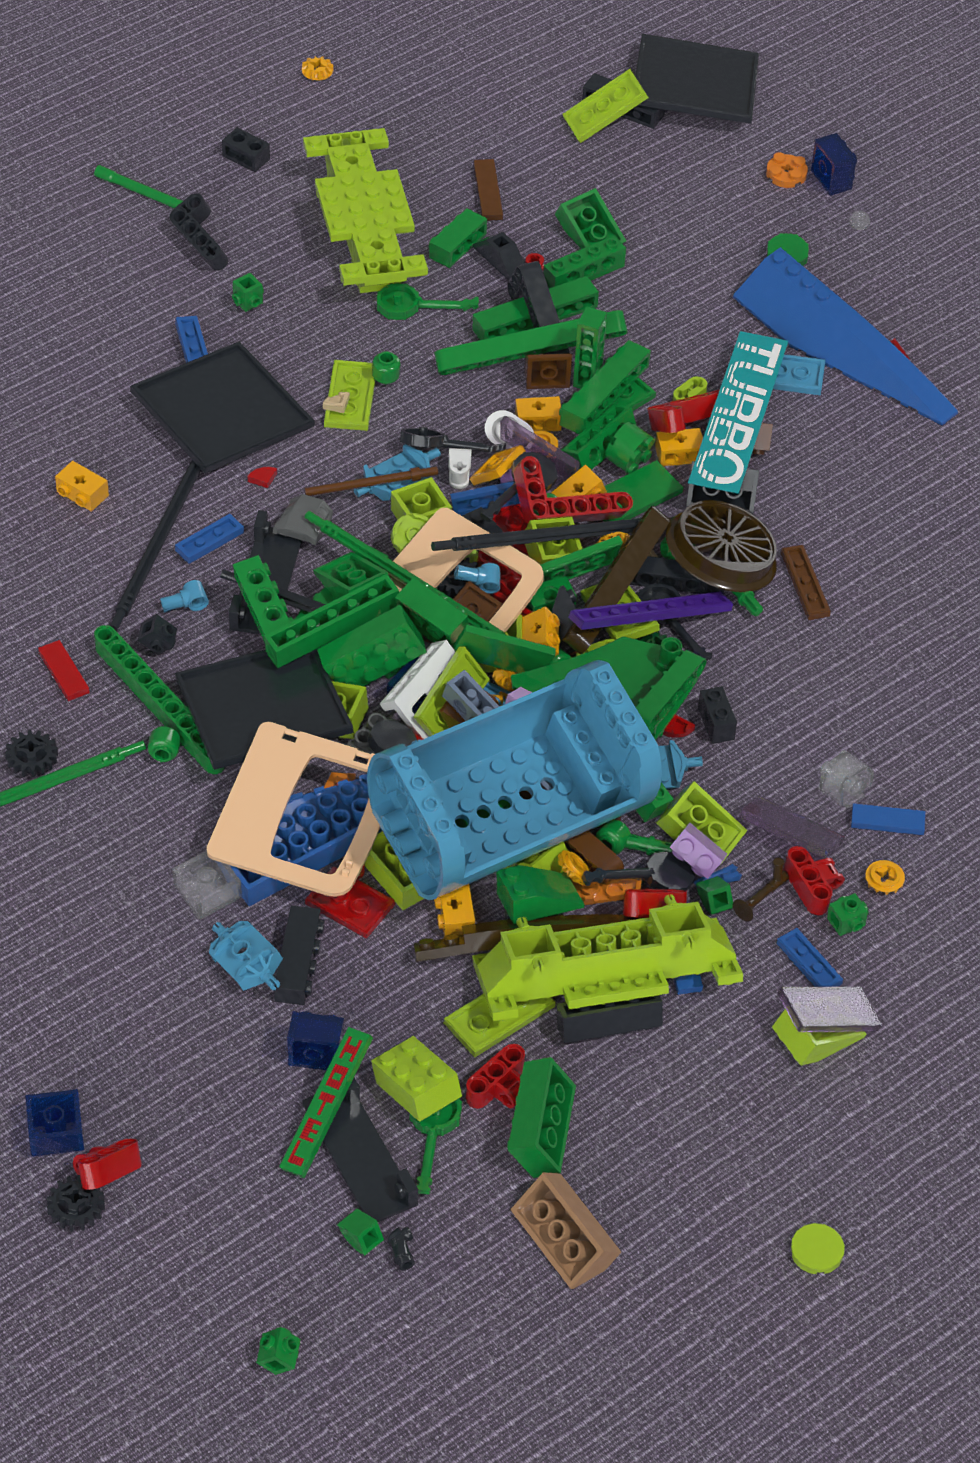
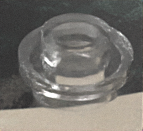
(859, 220)

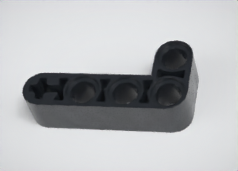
(187, 220)

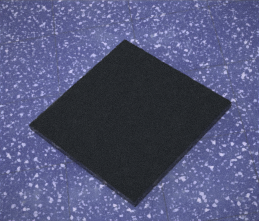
(697, 78)
(222, 406)
(243, 692)

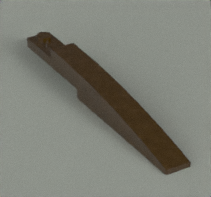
(487, 934)

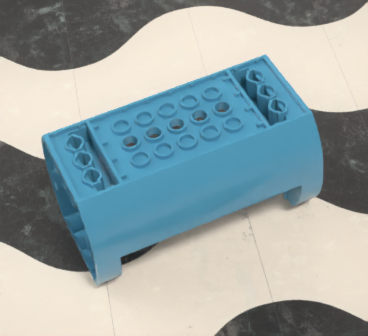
(571, 734)

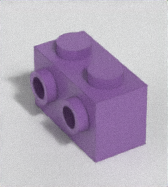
(698, 851)

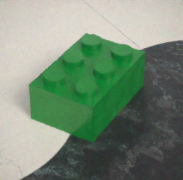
(431, 612)

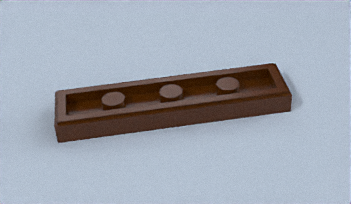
(488, 189)
(805, 582)

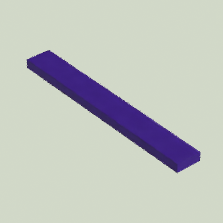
(650, 610)

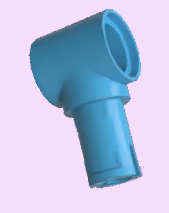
(485, 576)
(190, 596)

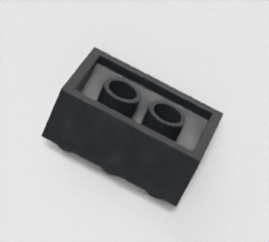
(744, 499)

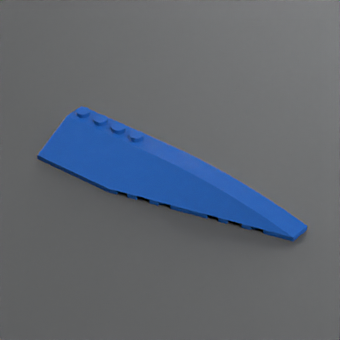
(827, 328)
(311, 833)

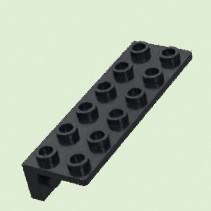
(280, 554)
(366, 1162)

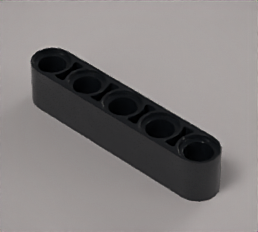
(672, 574)

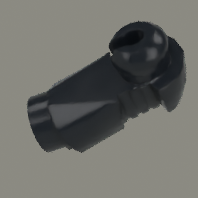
(401, 1252)

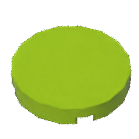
(817, 1248)

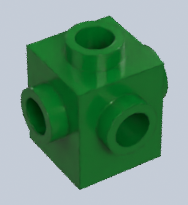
(247, 292)
(847, 914)
(278, 1350)

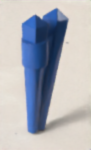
(727, 873)

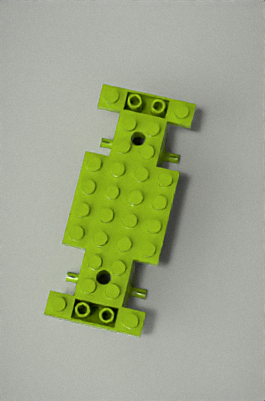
(364, 209)
(604, 960)

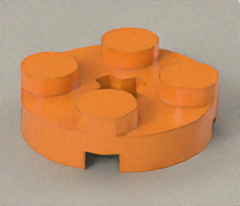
(781, 162)

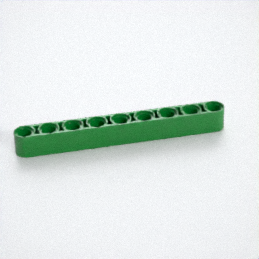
(519, 344)
(151, 691)

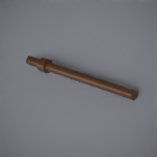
(413, 474)

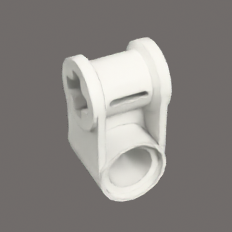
(459, 467)

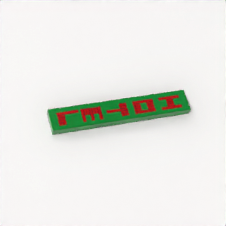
(326, 1102)

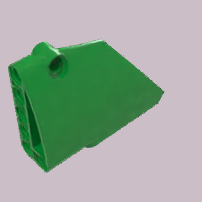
(651, 674)

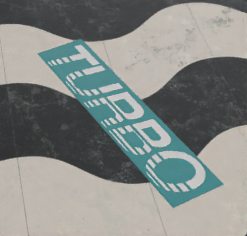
(738, 412)

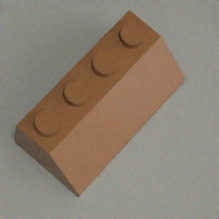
(565, 1230)

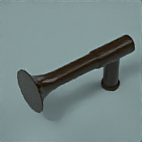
(744, 908)

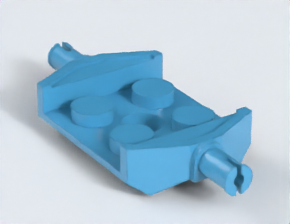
(402, 462)
(675, 764)
(253, 965)

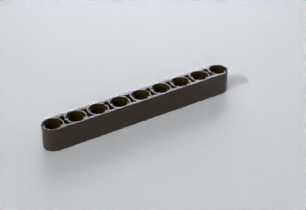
(620, 573)

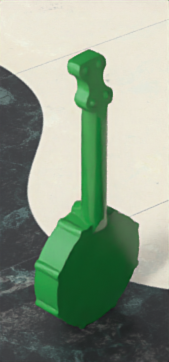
(792, 244)
(402, 301)
(435, 1125)

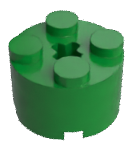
(630, 447)

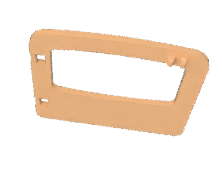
(436, 565)
(259, 801)

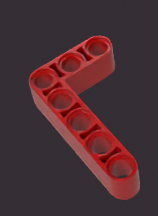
(673, 415)
(565, 505)

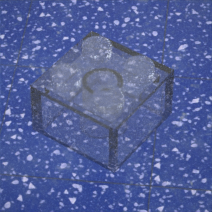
(206, 884)

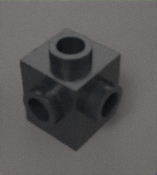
(157, 634)

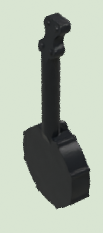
(430, 438)
(549, 476)
(663, 591)
(388, 734)
(660, 872)

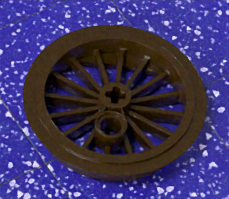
(750, 550)

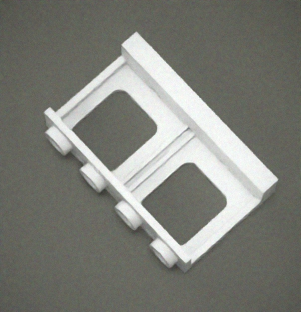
(416, 682)

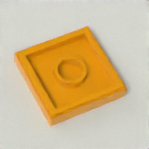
(496, 465)

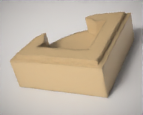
(337, 403)

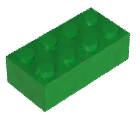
(373, 649)
(541, 1117)

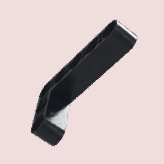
(530, 283)

